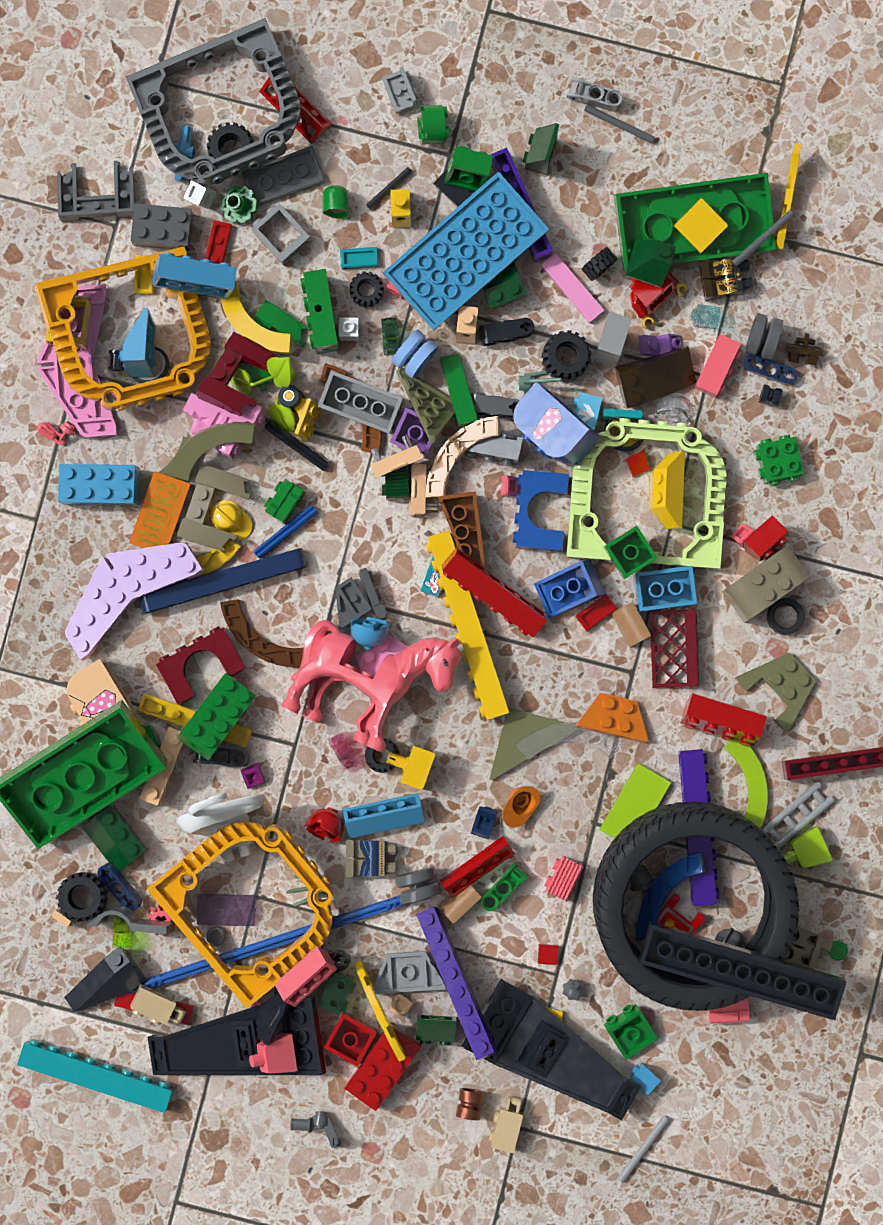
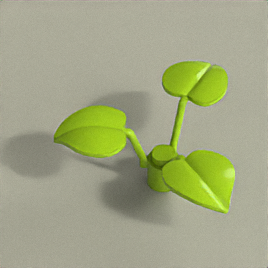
(283, 375)

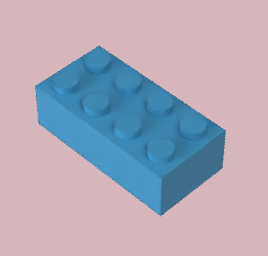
(194, 275)
(98, 484)

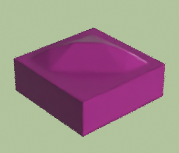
(253, 776)

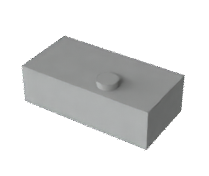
(612, 340)
(361, 402)

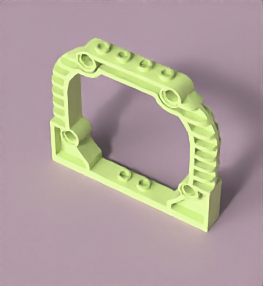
(703, 550)

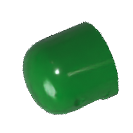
(335, 198)

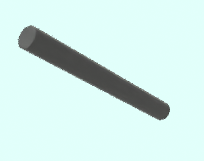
(618, 123)
(763, 238)

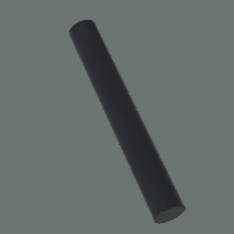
(391, 186)

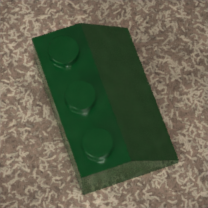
(115, 838)

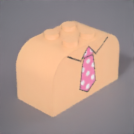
(96, 690)

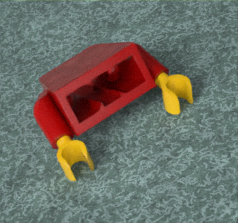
(647, 298)

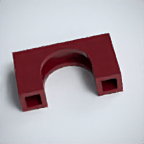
(173, 667)

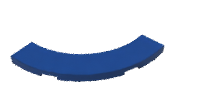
(662, 887)

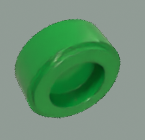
(838, 950)

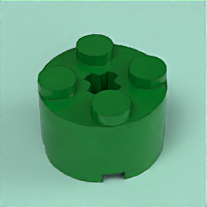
(432, 124)

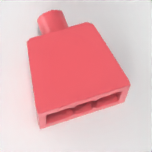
(277, 1056)

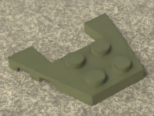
(787, 680)

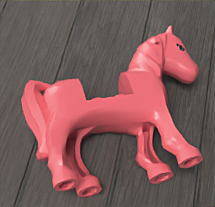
(328, 660)

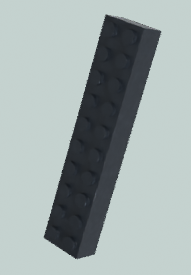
(742, 970)

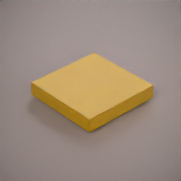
(700, 225)

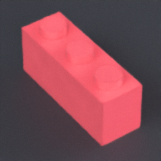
(718, 366)
(305, 976)

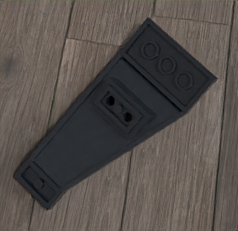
(223, 1046)
(569, 1065)

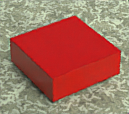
(547, 954)

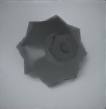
(573, 989)

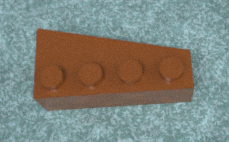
(464, 521)

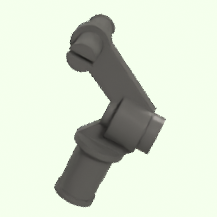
(318, 1121)

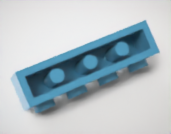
(383, 815)

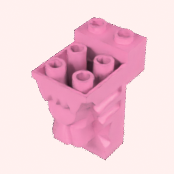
(207, 415)

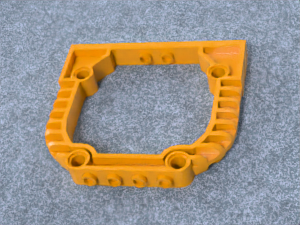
(56, 296)
(247, 981)

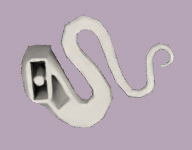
(207, 819)

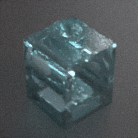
(713, 312)

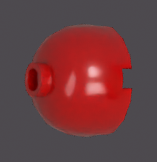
(325, 824)

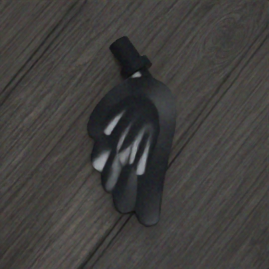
(270, 1017)

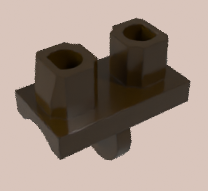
(812, 352)

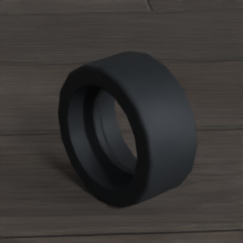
(771, 618)

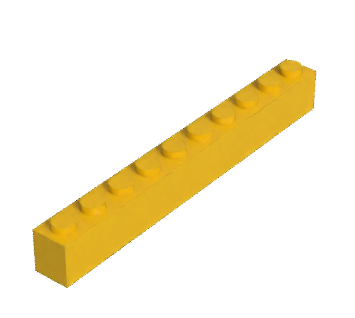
(469, 632)

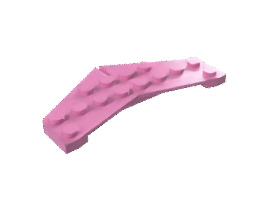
(85, 414)

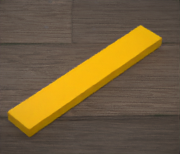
(181, 715)

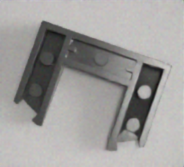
(73, 207)

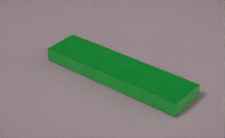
(458, 390)

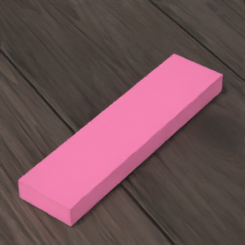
(572, 288)

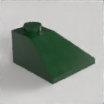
(650, 261)

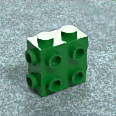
(779, 460)

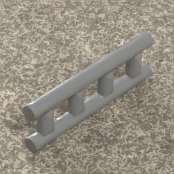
(809, 815)

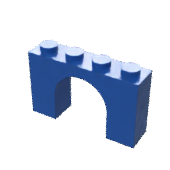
(527, 534)

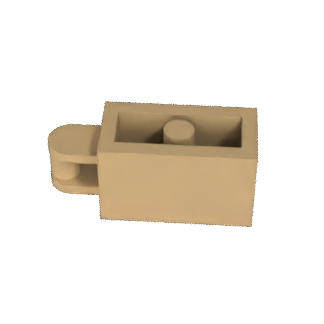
(156, 1006)
(507, 1126)

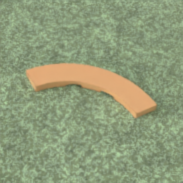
(454, 448)

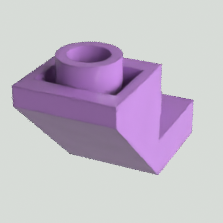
(657, 345)

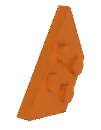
(614, 717)

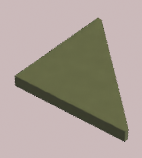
(429, 403)
(515, 728)

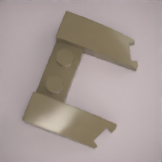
(193, 525)

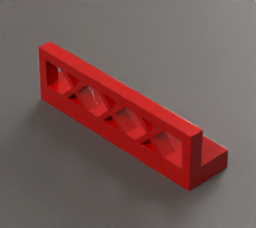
(309, 113)
(477, 867)

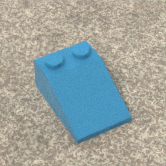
(139, 347)

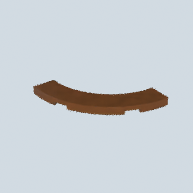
(254, 642)

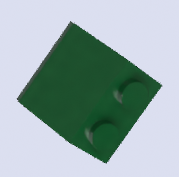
(436, 1028)

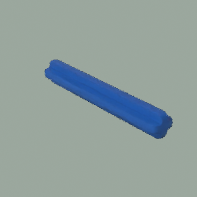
(285, 532)

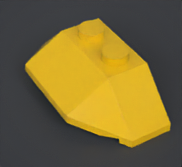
(667, 490)

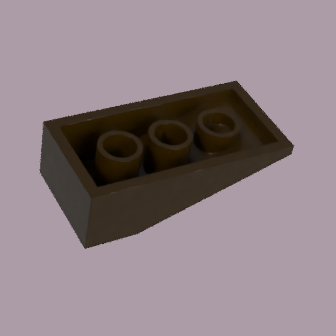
(655, 376)

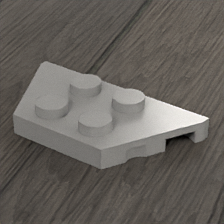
(407, 973)

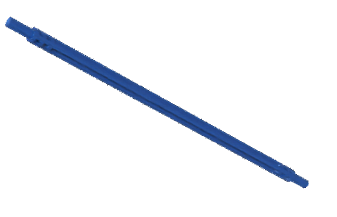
(270, 943)

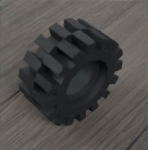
(599, 264)
(366, 278)
(375, 765)

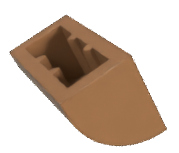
(631, 624)
(460, 904)

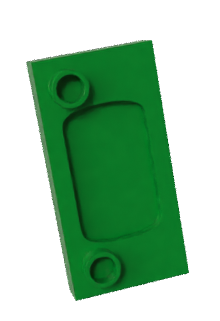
(739, 201)
(80, 774)

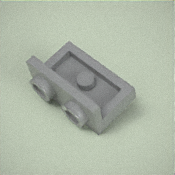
(400, 90)

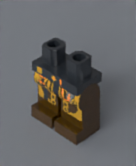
(723, 278)

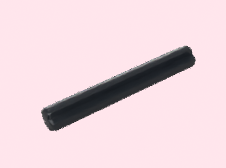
(296, 445)

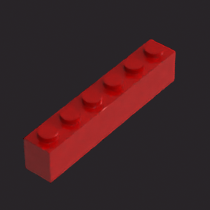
(494, 592)

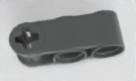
(493, 405)

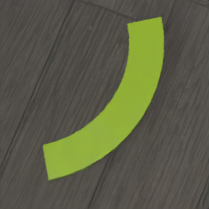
(754, 778)

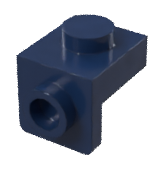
(484, 822)

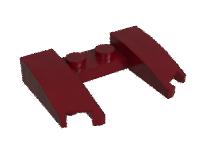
(215, 387)

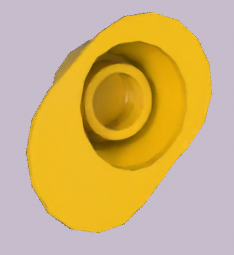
(231, 518)

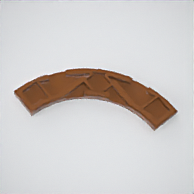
(371, 436)

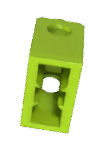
(808, 849)

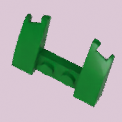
(271, 317)

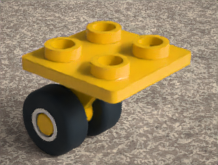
(306, 409)

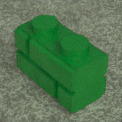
(284, 501)

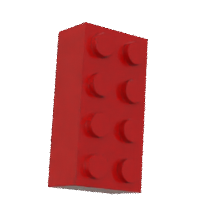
(723, 720)
(381, 1069)

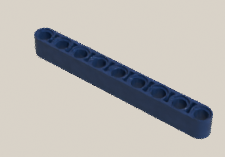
(223, 580)

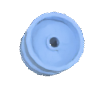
(415, 353)

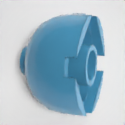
(369, 632)

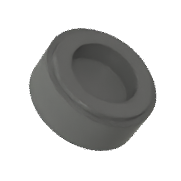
(216, 936)

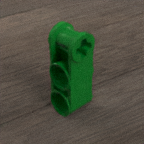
(511, 880)

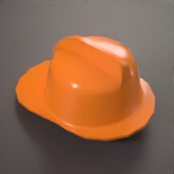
(520, 805)

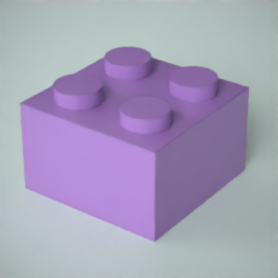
(410, 425)

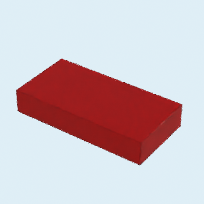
(596, 612)

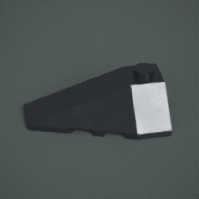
(109, 979)

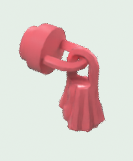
(47, 430)

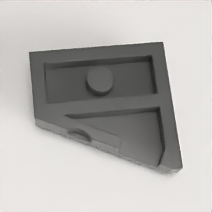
(350, 602)

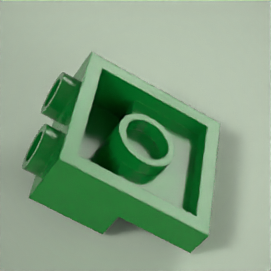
(630, 1031)

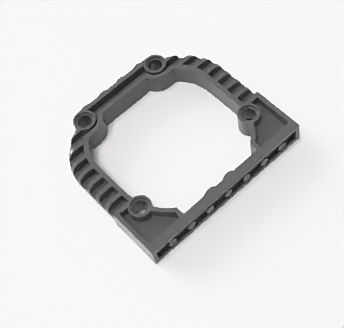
(152, 82)

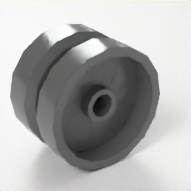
(767, 337)
(418, 886)

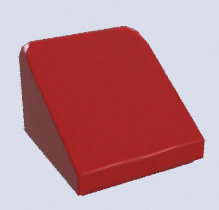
(637, 463)

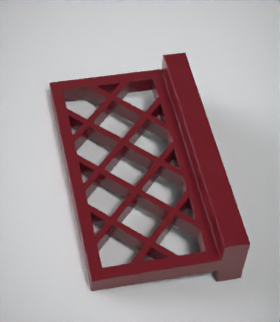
(691, 653)

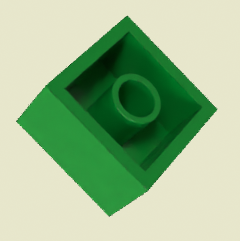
(468, 168)
(630, 552)

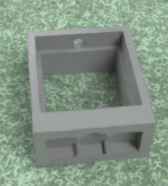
(290, 251)

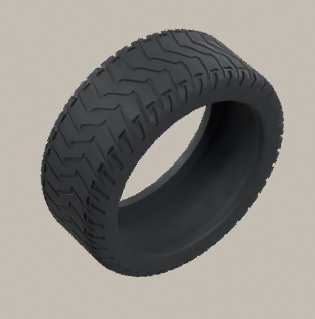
(655, 829)

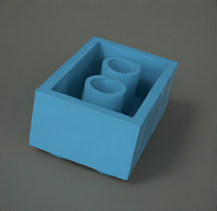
(665, 589)

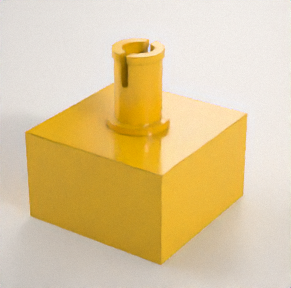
(414, 767)

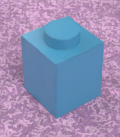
(644, 1077)

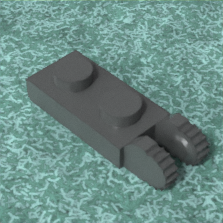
(372, 594)

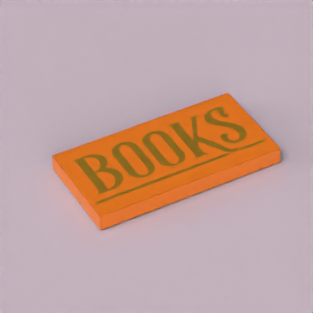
(159, 511)

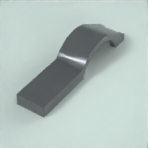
(134, 922)

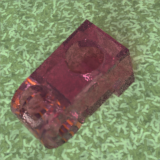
(343, 750)

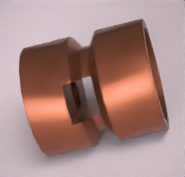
(470, 1104)

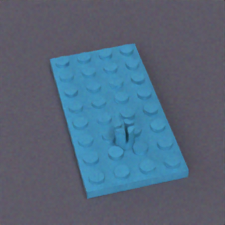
(466, 251)

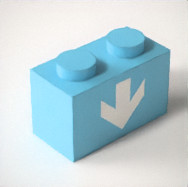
(587, 408)

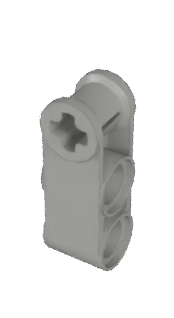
(586, 88)

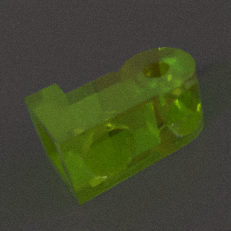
(121, 933)

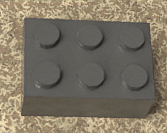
(162, 226)

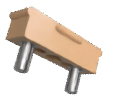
(397, 460)
(417, 493)

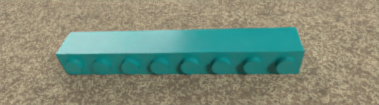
(95, 1075)

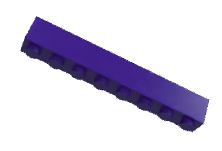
(693, 788)
(457, 983)

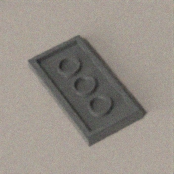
(284, 176)

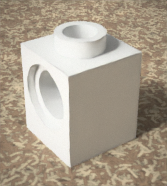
(200, 194)
(349, 329)

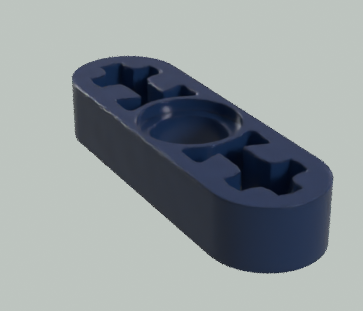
(782, 379)
(106, 879)

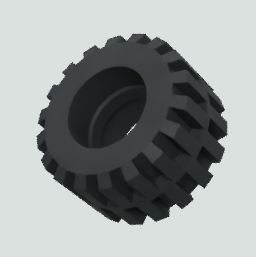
(227, 133)
(570, 340)
(65, 896)

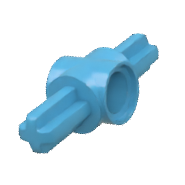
(185, 147)

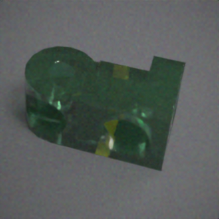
(390, 335)

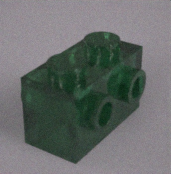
(334, 991)

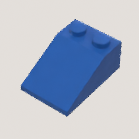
(569, 588)

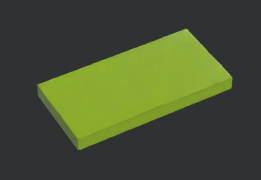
(639, 795)

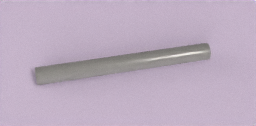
(643, 1149)

